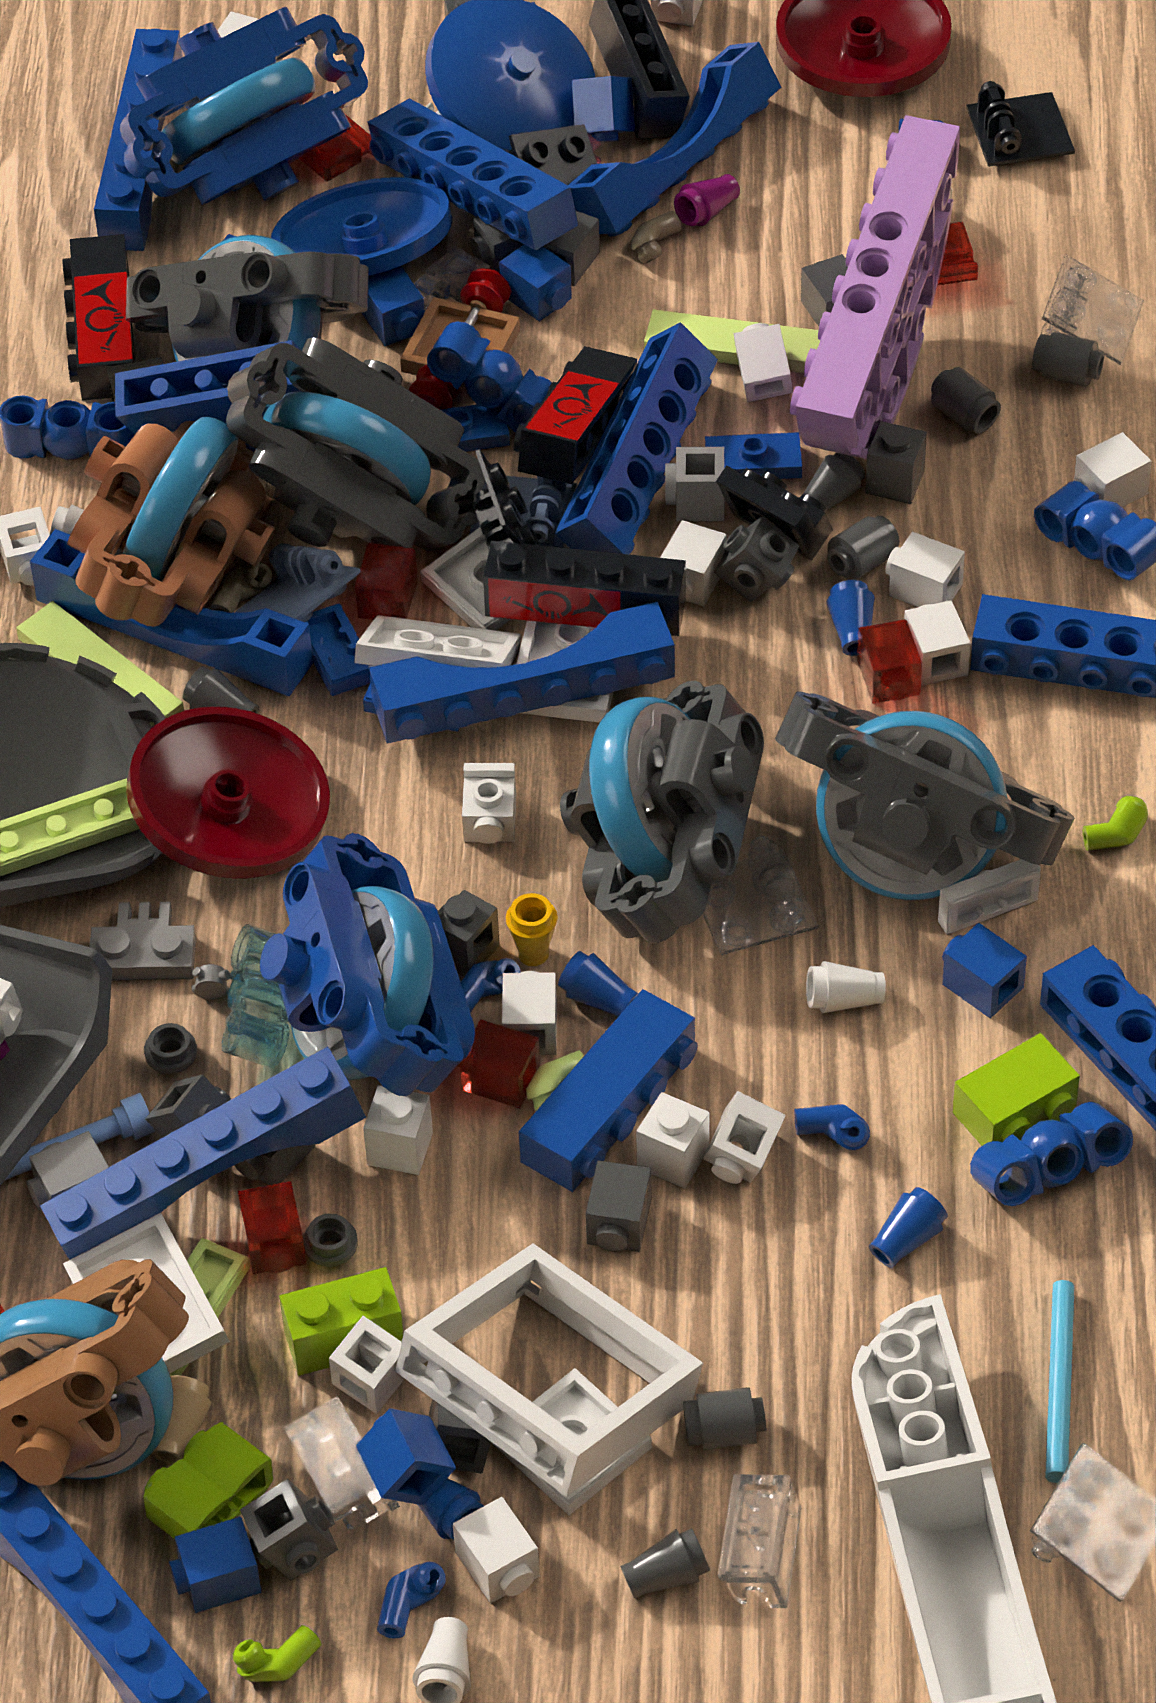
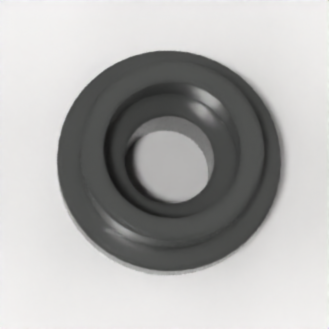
(167, 1038)
(330, 1228)

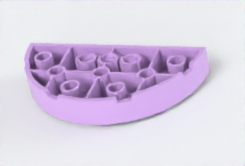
(882, 300)

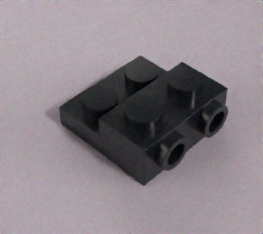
(766, 495)

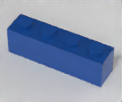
(182, 389)
(608, 1090)

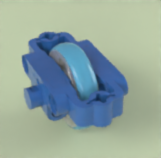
(242, 106)
(368, 969)

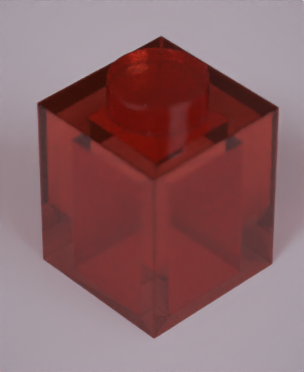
(386, 582)
(889, 661)
(500, 1064)
(272, 1228)

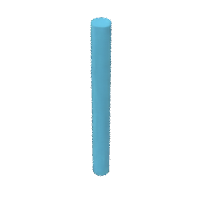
(1060, 1380)

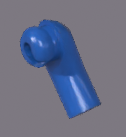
(486, 979)
(836, 1122)
(407, 1592)

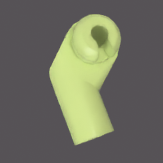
(550, 1076)

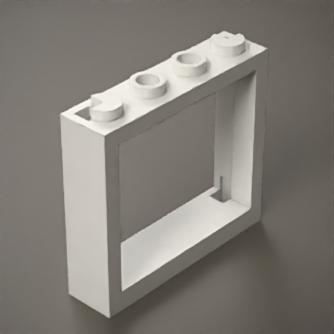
(511, 1418)

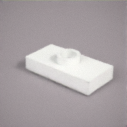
(988, 895)

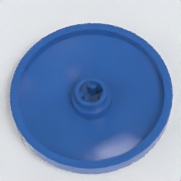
(504, 69)
(373, 219)

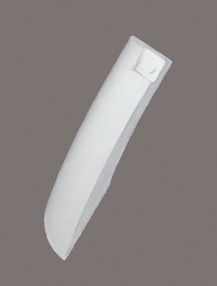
(945, 1514)

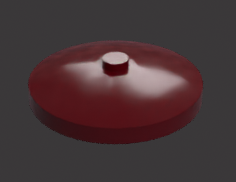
(863, 44)
(228, 792)

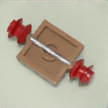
(481, 308)

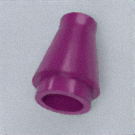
(703, 200)

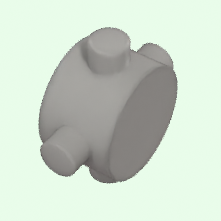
(211, 981)

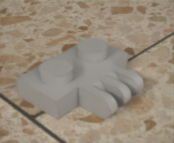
(146, 945)

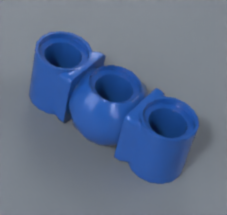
(489, 376)
(64, 429)
(1098, 529)
(1028, 1160)

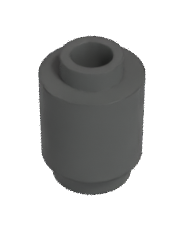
(1067, 358)
(965, 400)
(862, 547)
(724, 1418)

